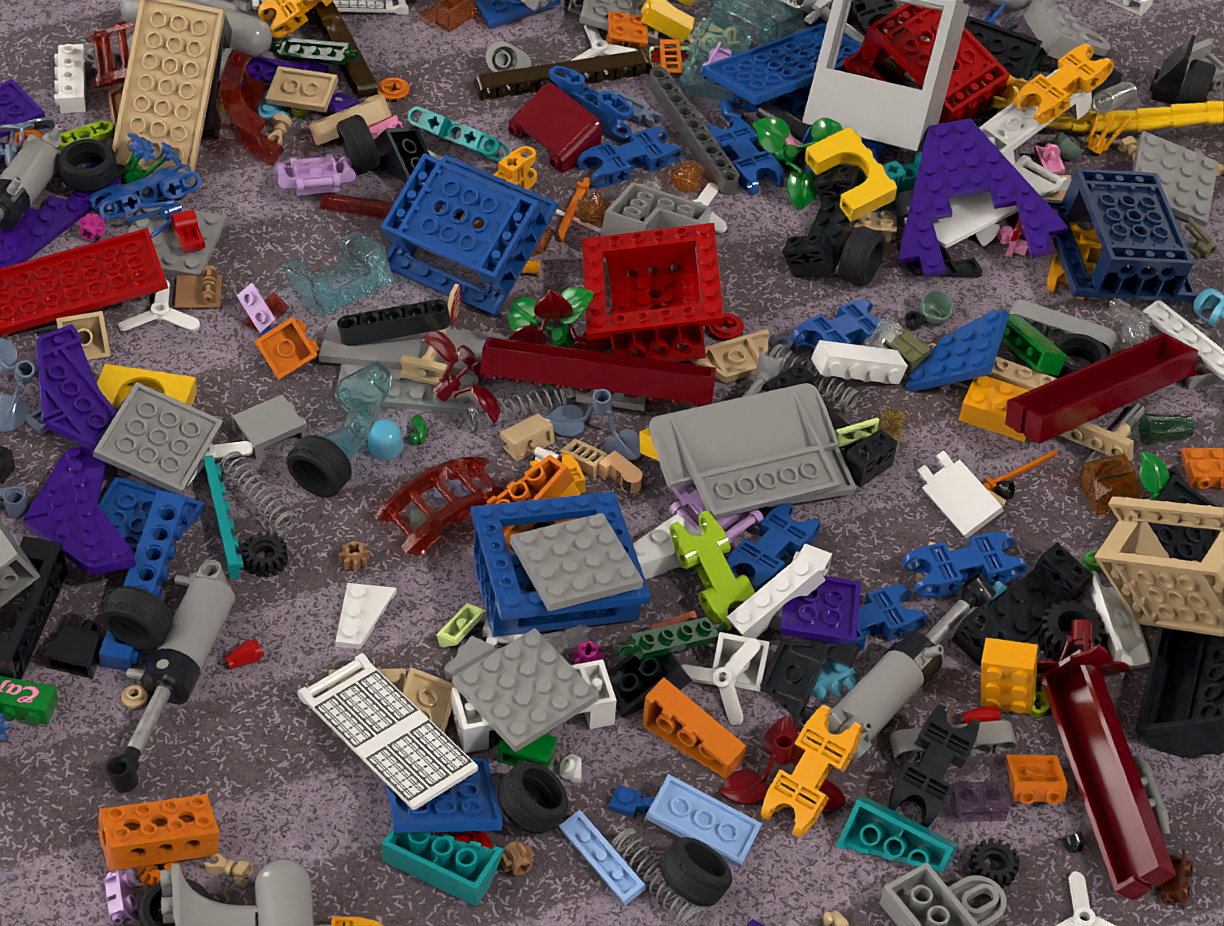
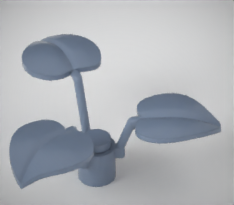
(12, 149)
(14, 411)
(569, 420)

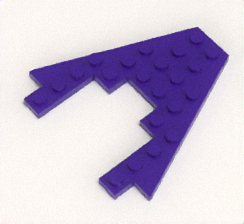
(962, 163)
(44, 225)

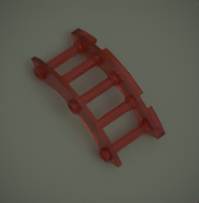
(107, 74)
(242, 106)
(455, 512)

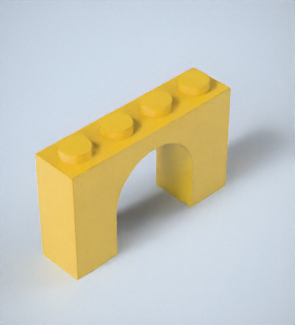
(667, 18)
(847, 148)
(117, 382)

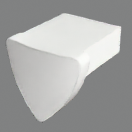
(987, 235)

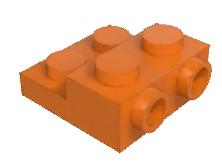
(287, 347)
(1204, 467)
(1036, 779)

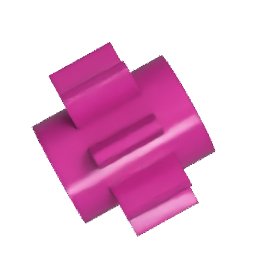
(92, 227)
(587, 652)

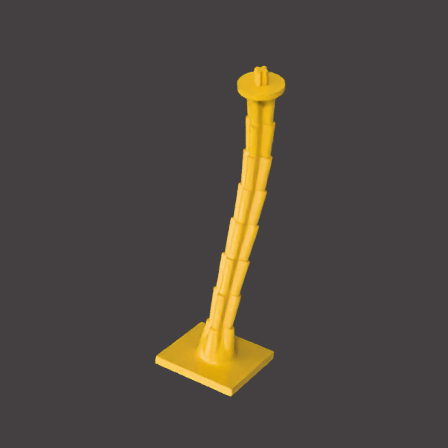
(1142, 118)

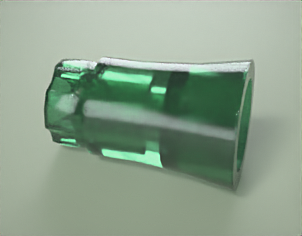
(1160, 428)

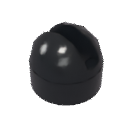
(917, 317)
(1005, 489)
(1074, 842)

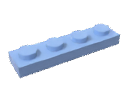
(602, 857)

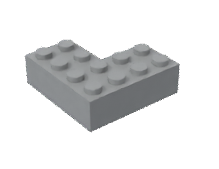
(648, 209)

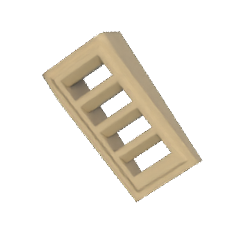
(586, 465)

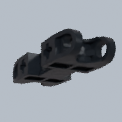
(872, 10)
(942, 746)

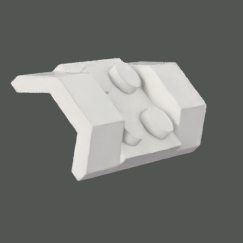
(1124, 634)

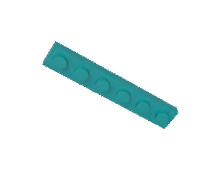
(225, 524)

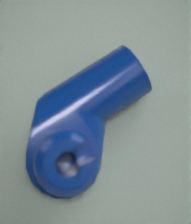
(727, 110)

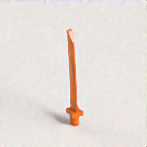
(581, 190)
(991, 484)

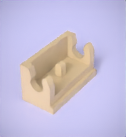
(527, 436)

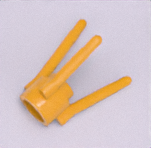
(1099, 142)

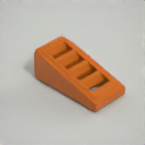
(674, 72)

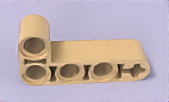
(372, 110)

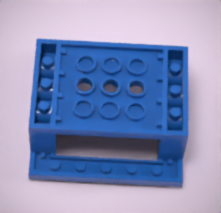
(497, 251)
(505, 581)

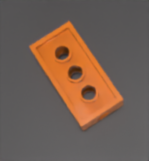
(158, 832)

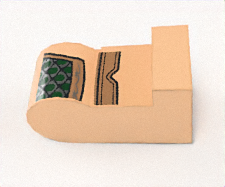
(621, 471)

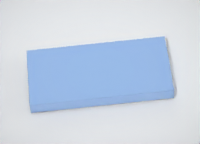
(699, 816)

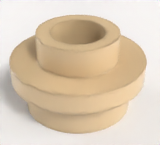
(137, 701)

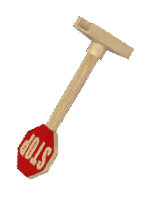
(426, 369)

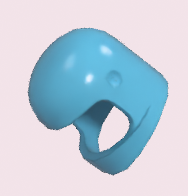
(1210, 299)
(385, 440)

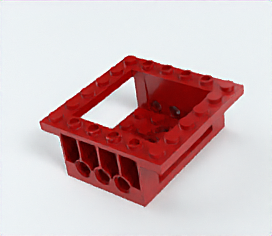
(899, 35)
(650, 265)

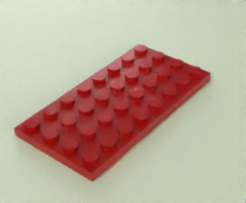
(79, 281)

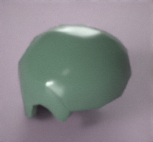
(1068, 149)
(936, 303)

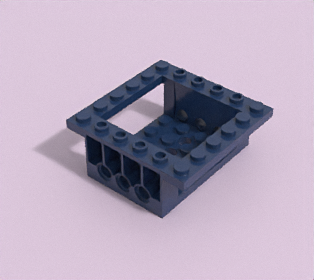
(1132, 264)

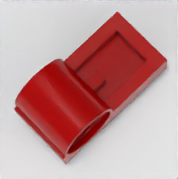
(187, 230)

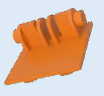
(626, 28)

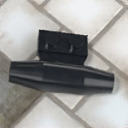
(797, 127)

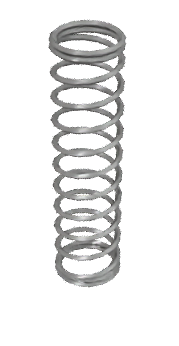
(1114, 93)
(781, 352)
(476, 420)
(227, 472)
(630, 843)

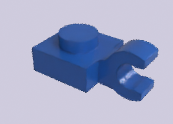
(629, 801)

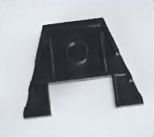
(960, 268)
(797, 669)

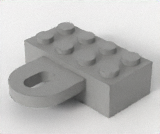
(1059, 30)
(925, 900)

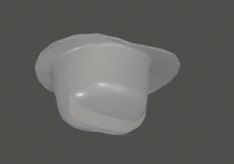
(506, 56)

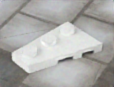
(360, 613)

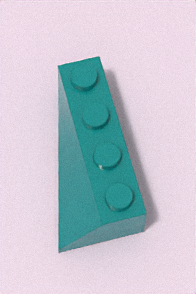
(890, 835)
(443, 862)

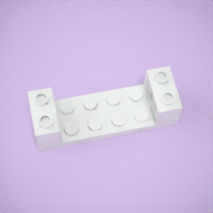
(1016, 125)
(474, 729)

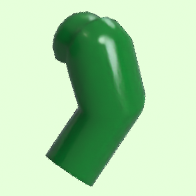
(421, 428)

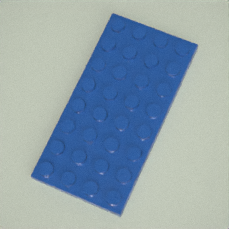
(777, 65)

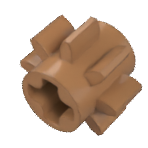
(354, 555)
(517, 858)

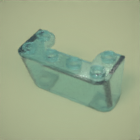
(771, 16)
(707, 36)
(346, 281)
(363, 397)

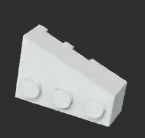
(656, 548)

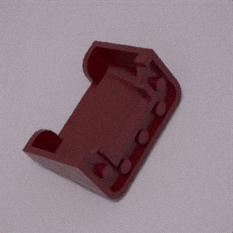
(558, 126)

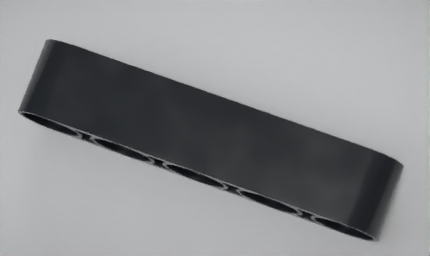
(394, 322)

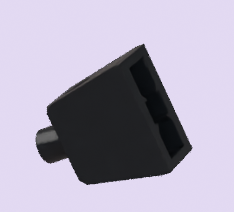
(75, 650)

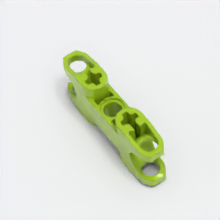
(707, 557)

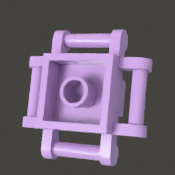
(315, 174)
(693, 504)

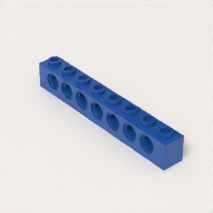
(165, 506)

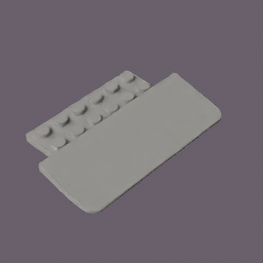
(403, 391)
(749, 449)

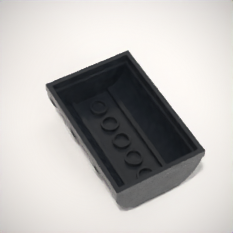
(1184, 695)

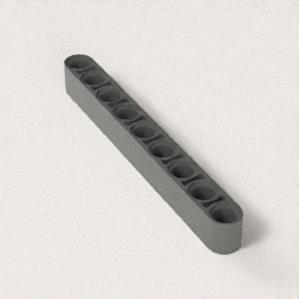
(694, 131)

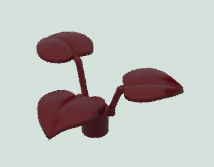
(555, 307)
(450, 384)
(1098, 656)
(746, 786)

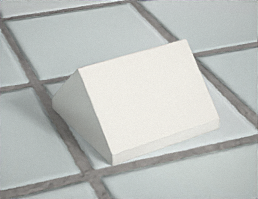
(753, 672)

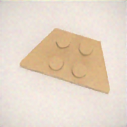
(735, 357)

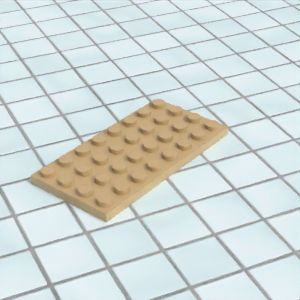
(168, 79)

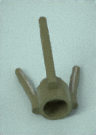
(1204, 244)

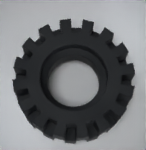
(267, 565)
(1000, 852)

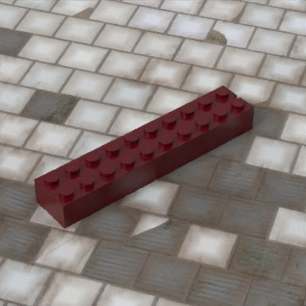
(597, 371)
(1100, 388)
(1107, 778)

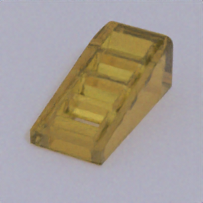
(894, 416)

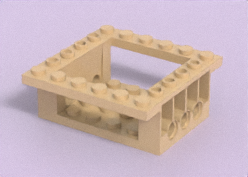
(1160, 588)

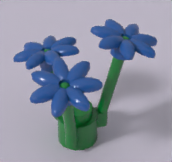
(133, 170)

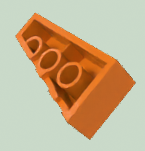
(542, 481)
(691, 729)

